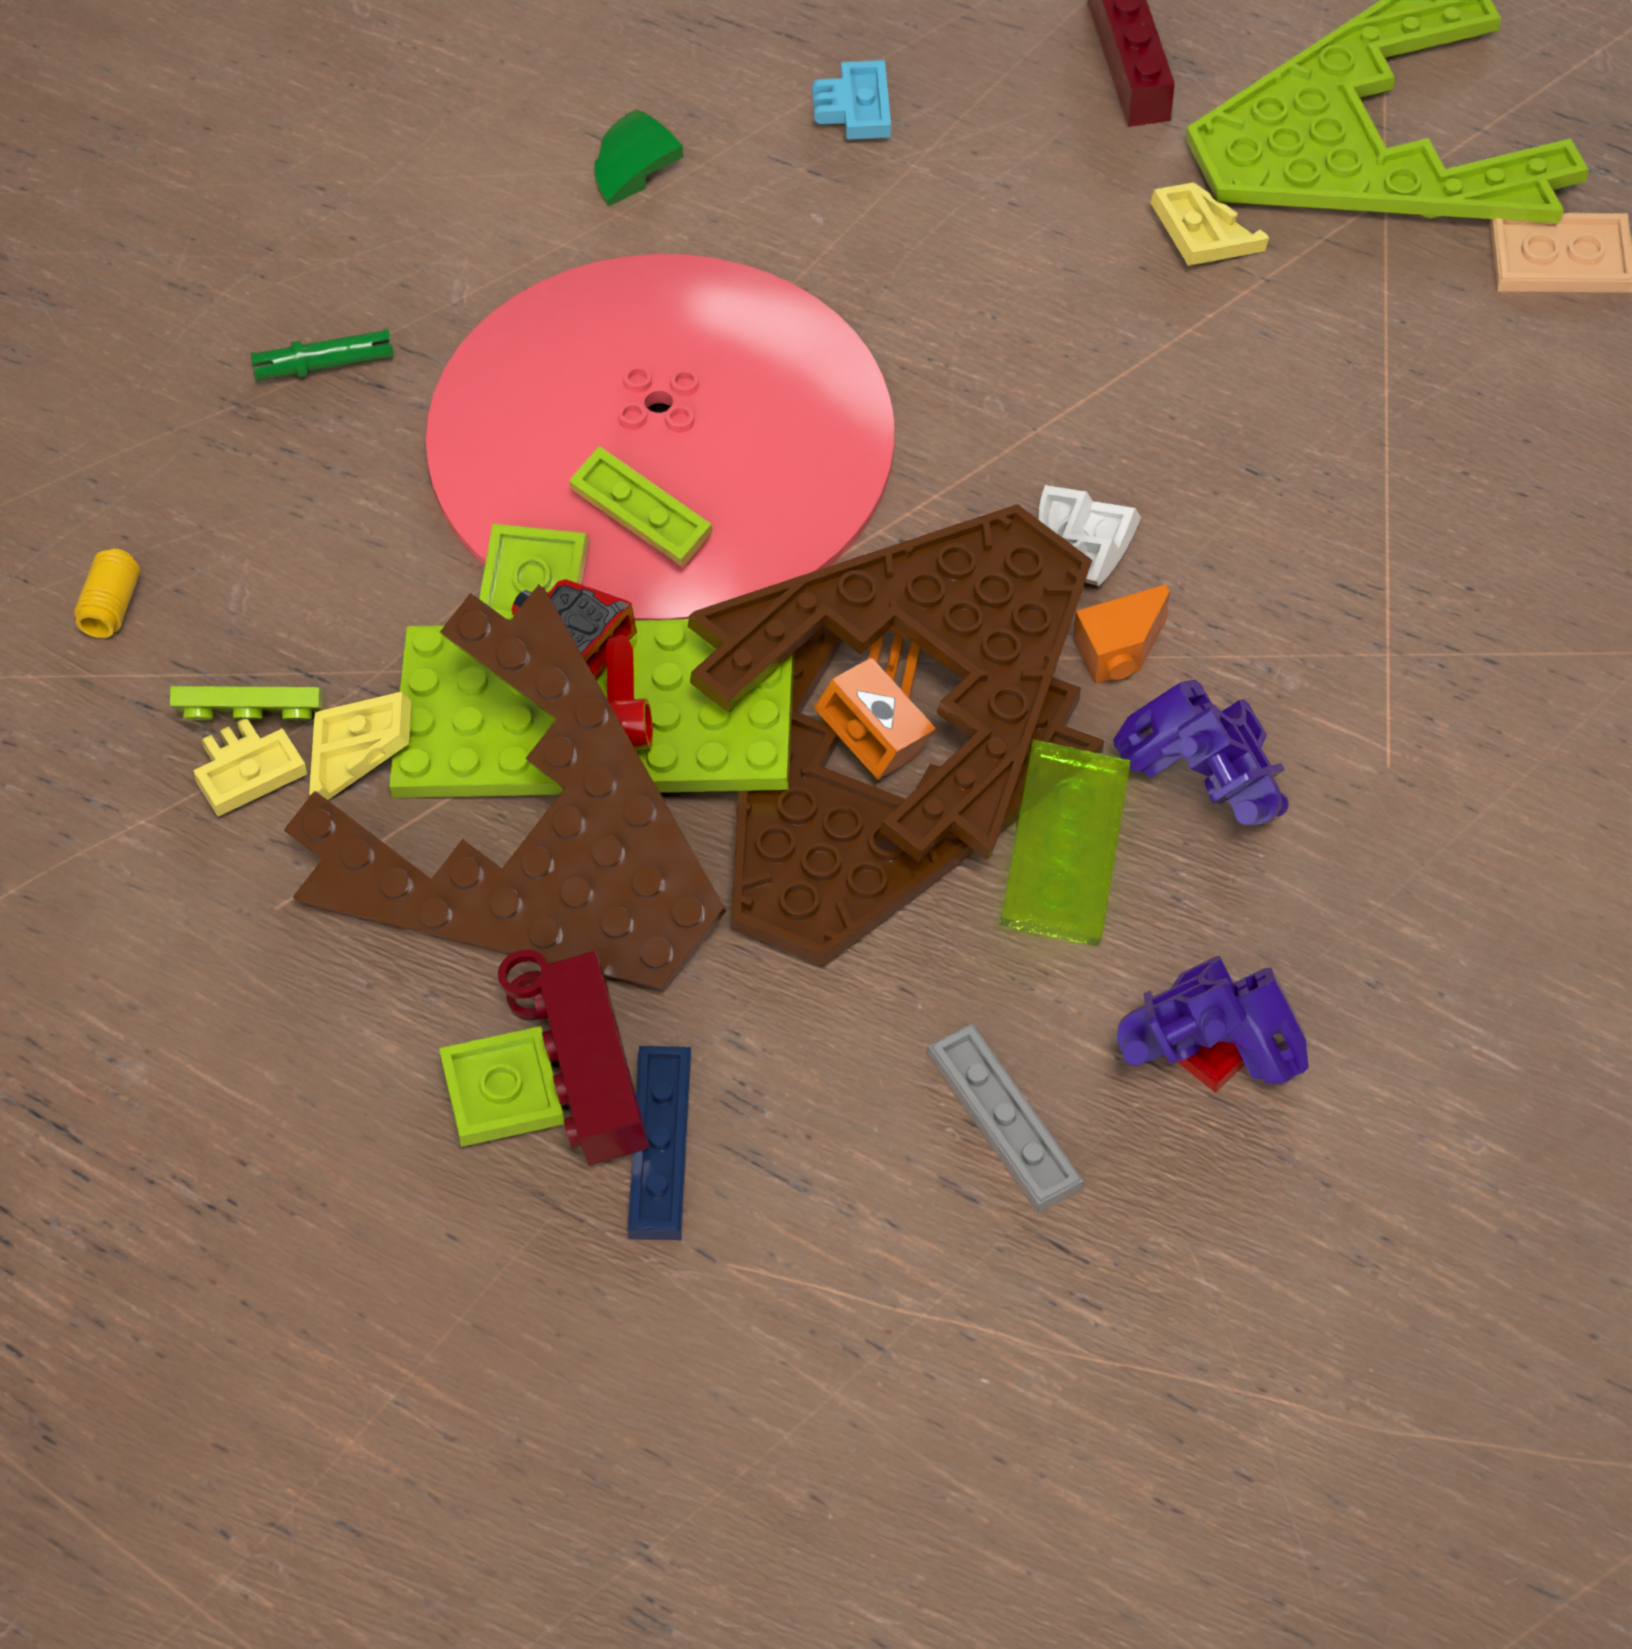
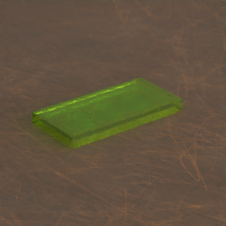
(1065, 843)

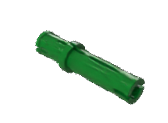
(321, 355)

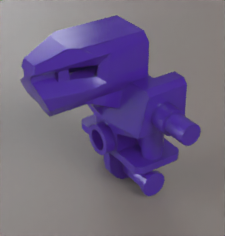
(1214, 743)
(1212, 1008)

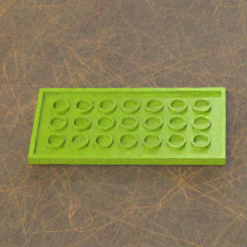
(478, 730)

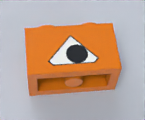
(874, 718)

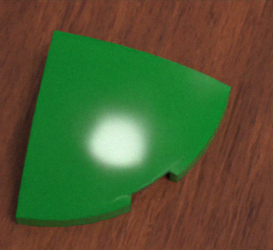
(630, 152)

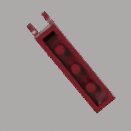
(1135, 59)
(588, 1048)

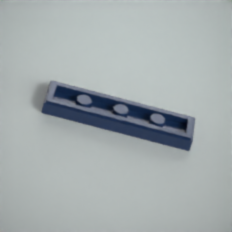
(660, 1170)

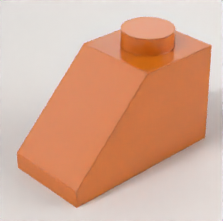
(1120, 633)

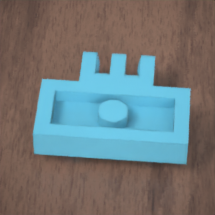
(855, 99)

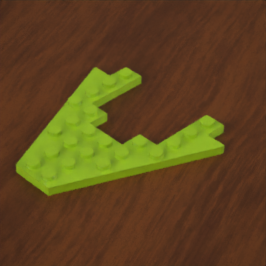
(1311, 143)

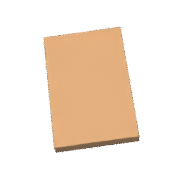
(1568, 256)

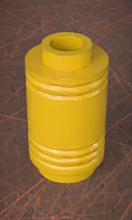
(106, 593)

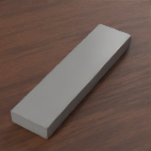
(1005, 1118)

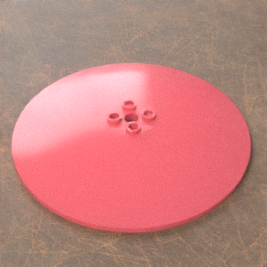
(767, 434)

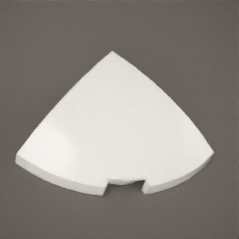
(1092, 527)

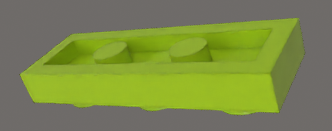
(641, 506)
(247, 702)

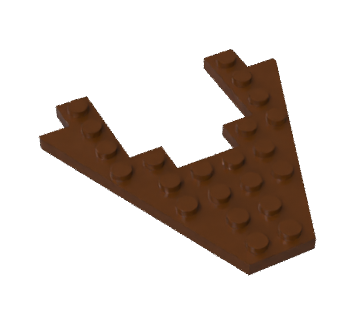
(976, 597)
(813, 856)
(590, 876)

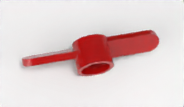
(632, 713)

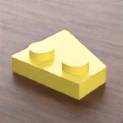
(1203, 226)
(356, 740)

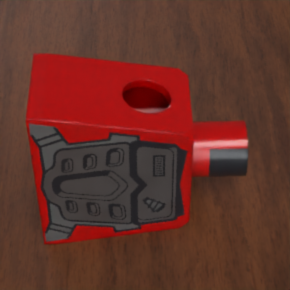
(589, 617)

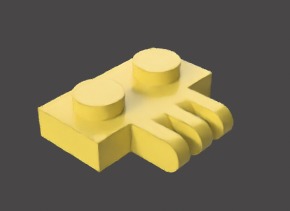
(246, 767)

